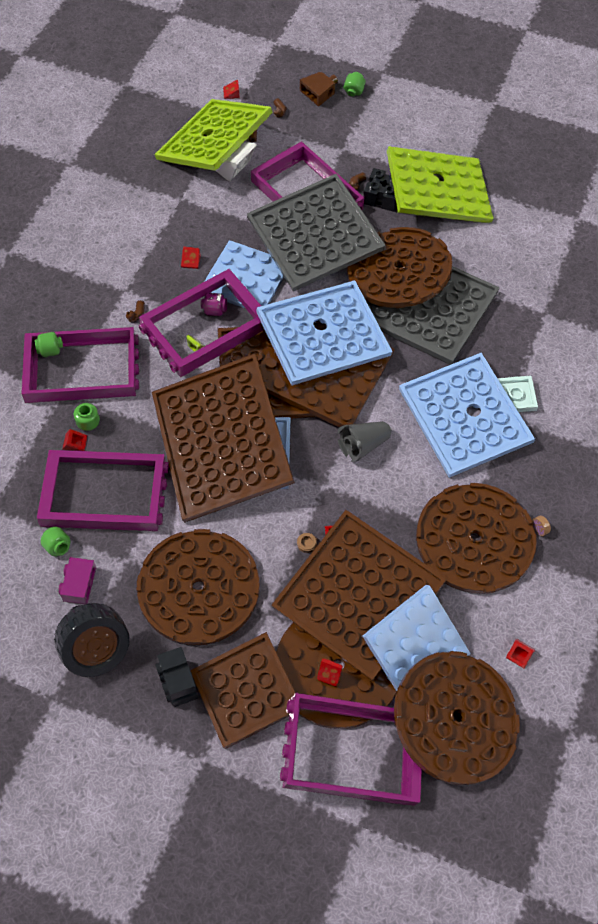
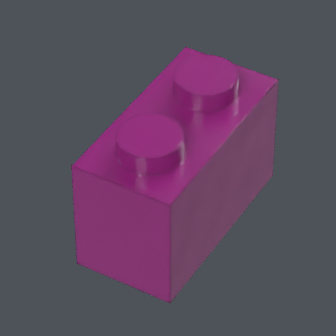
(77, 581)

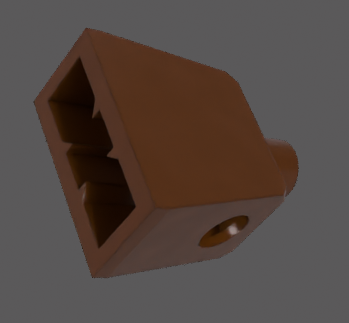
(318, 87)

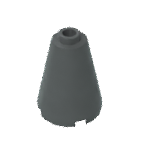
(362, 438)

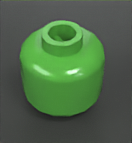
(354, 84)
(48, 344)
(86, 416)
(55, 541)

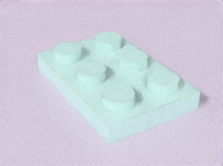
(520, 392)

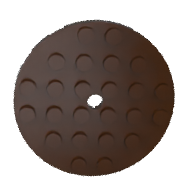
(423, 274)
(480, 565)
(203, 614)
(302, 659)
(452, 749)

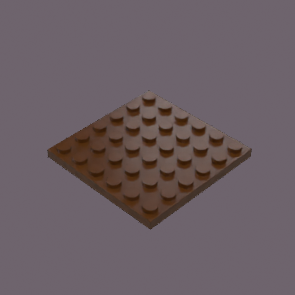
(332, 397)
(350, 587)

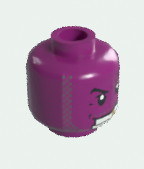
(214, 304)

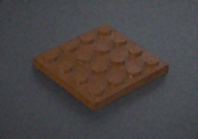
(244, 690)

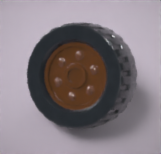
(91, 639)

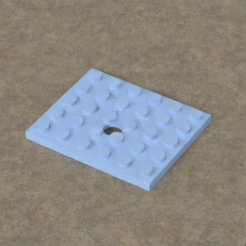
(310, 353)
(457, 438)

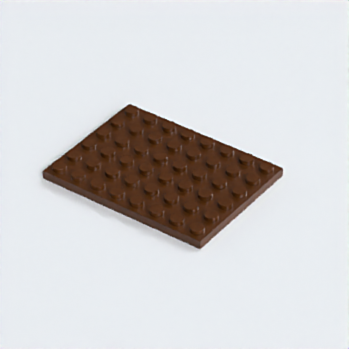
(221, 438)

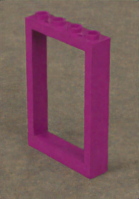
(289, 158)
(81, 338)
(215, 348)
(102, 521)
(410, 771)

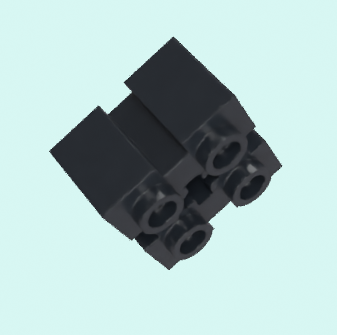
(380, 190)
(175, 672)

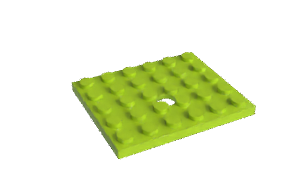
(229, 127)
(421, 193)

